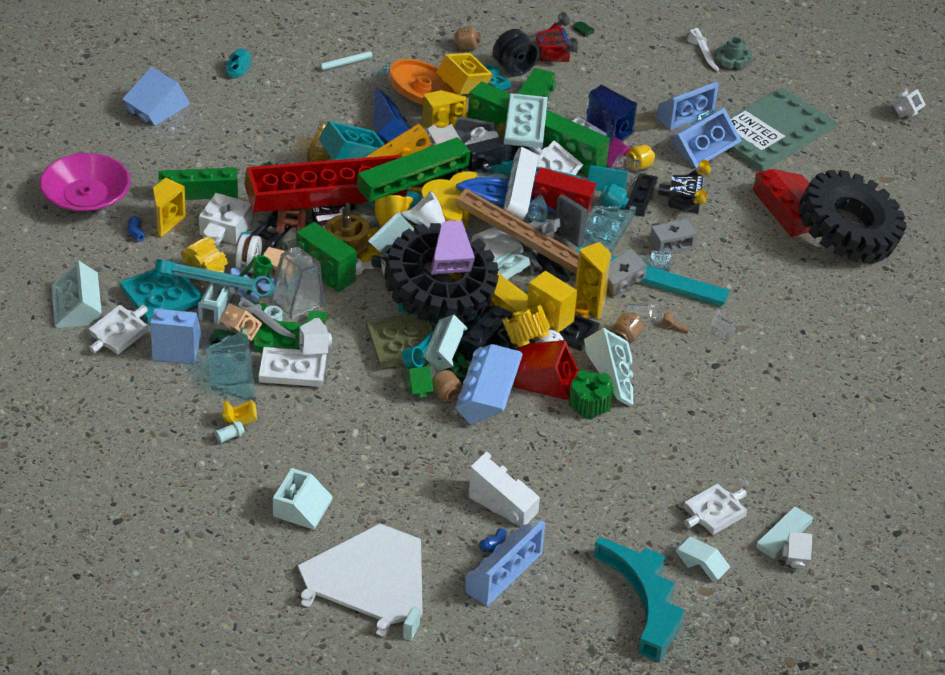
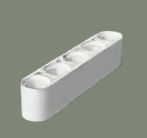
(521, 183)

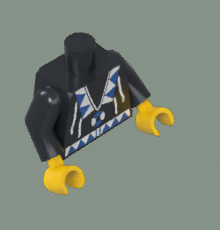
(686, 190)

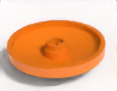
(415, 78)

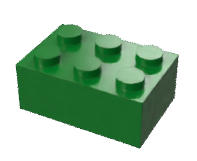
(334, 255)

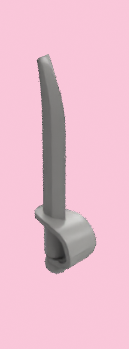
(256, 310)

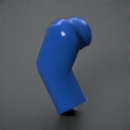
(132, 228)
(490, 543)

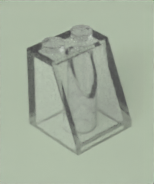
(297, 283)

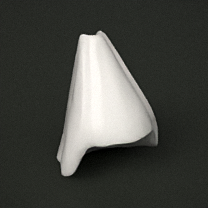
(425, 212)

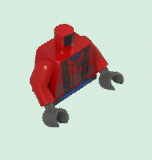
(554, 42)

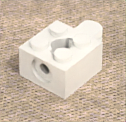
(225, 222)

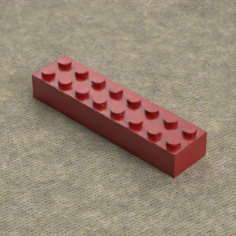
(309, 183)

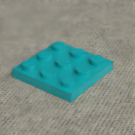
(160, 292)

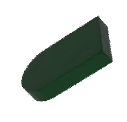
(583, 28)

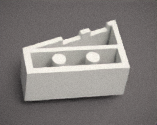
(501, 493)

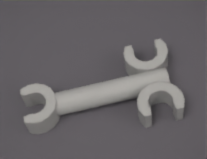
(548, 225)

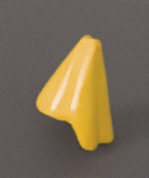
(388, 206)

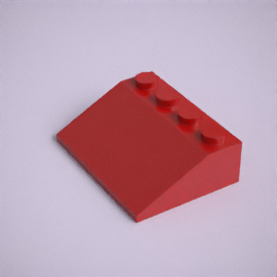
(781, 195)

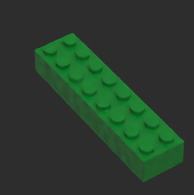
(586, 145)

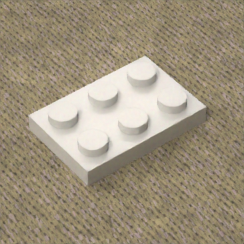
(292, 367)

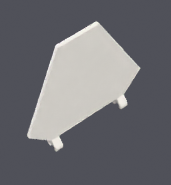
(369, 573)

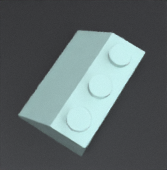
(76, 297)

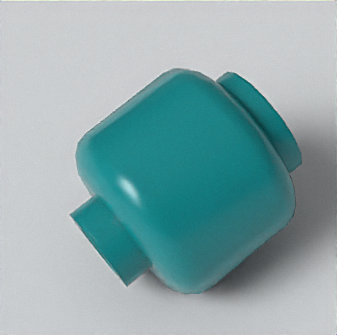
(613, 196)

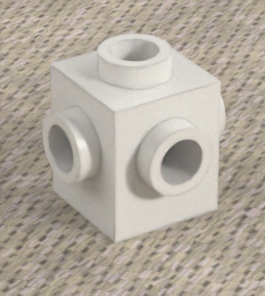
(908, 103)

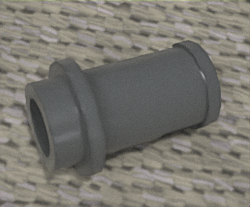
(533, 262)

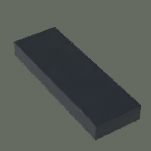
(642, 193)

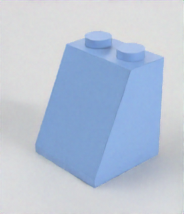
(155, 97)
(175, 336)

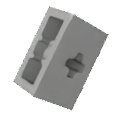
(673, 236)
(625, 271)

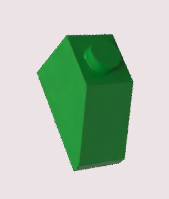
(418, 381)

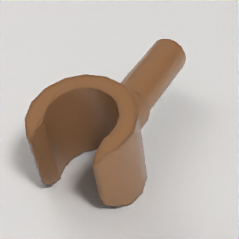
(667, 323)

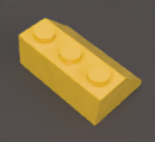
(593, 276)

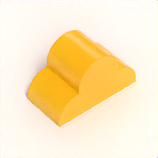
(447, 196)

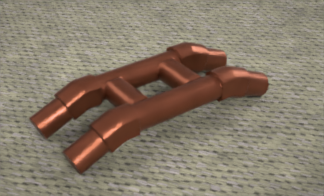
(299, 222)

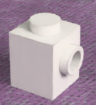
(797, 550)

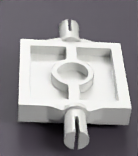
(557, 159)
(118, 329)
(715, 509)

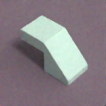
(709, 558)

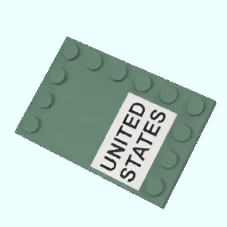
(777, 128)

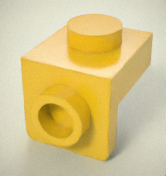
(245, 412)

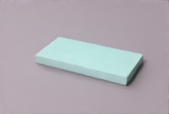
(525, 120)

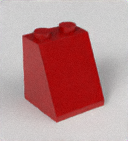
(546, 369)

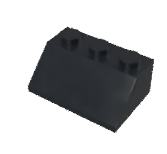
(482, 330)

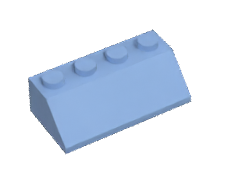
(488, 382)
(506, 563)

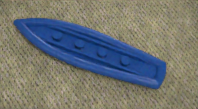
(491, 189)

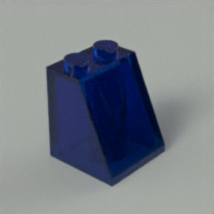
(611, 113)

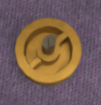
(350, 229)

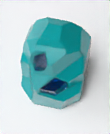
(238, 63)

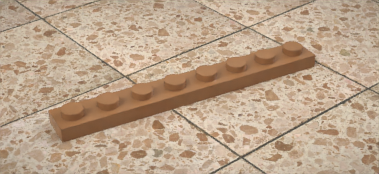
(518, 230)

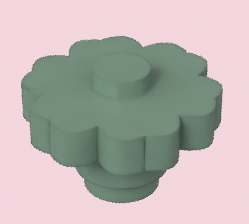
(733, 53)

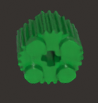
(591, 394)

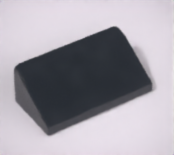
(552, 267)

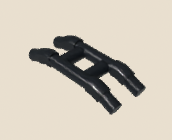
(272, 238)

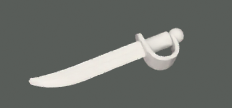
(695, 37)

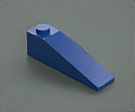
(387, 118)

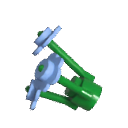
(261, 266)

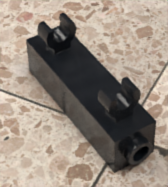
(490, 152)

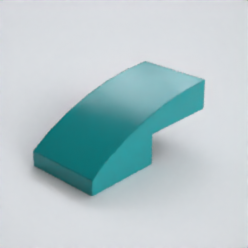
(497, 80)

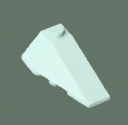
(612, 356)

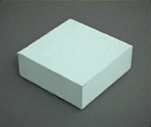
(411, 624)

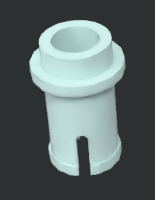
(229, 432)

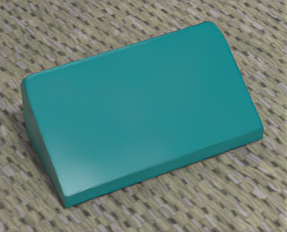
(607, 176)

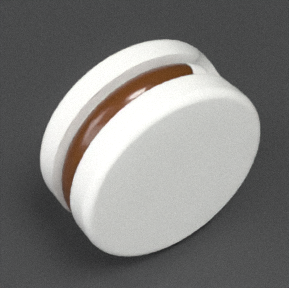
(247, 248)

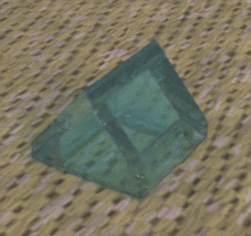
(538, 209)
(660, 260)

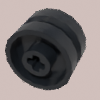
(516, 52)

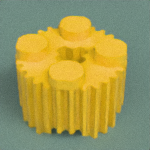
(205, 256)
(527, 325)

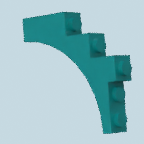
(644, 573)

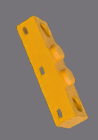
(405, 143)

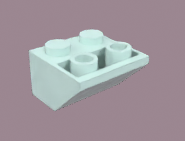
(301, 499)

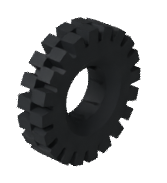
(839, 191)
(420, 291)

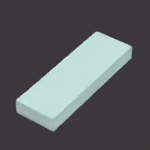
(793, 521)

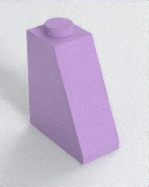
(452, 249)

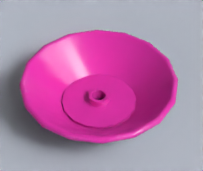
(85, 182)

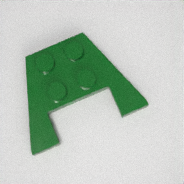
(270, 338)

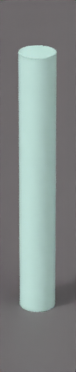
(347, 60)

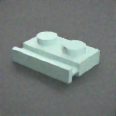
(510, 264)

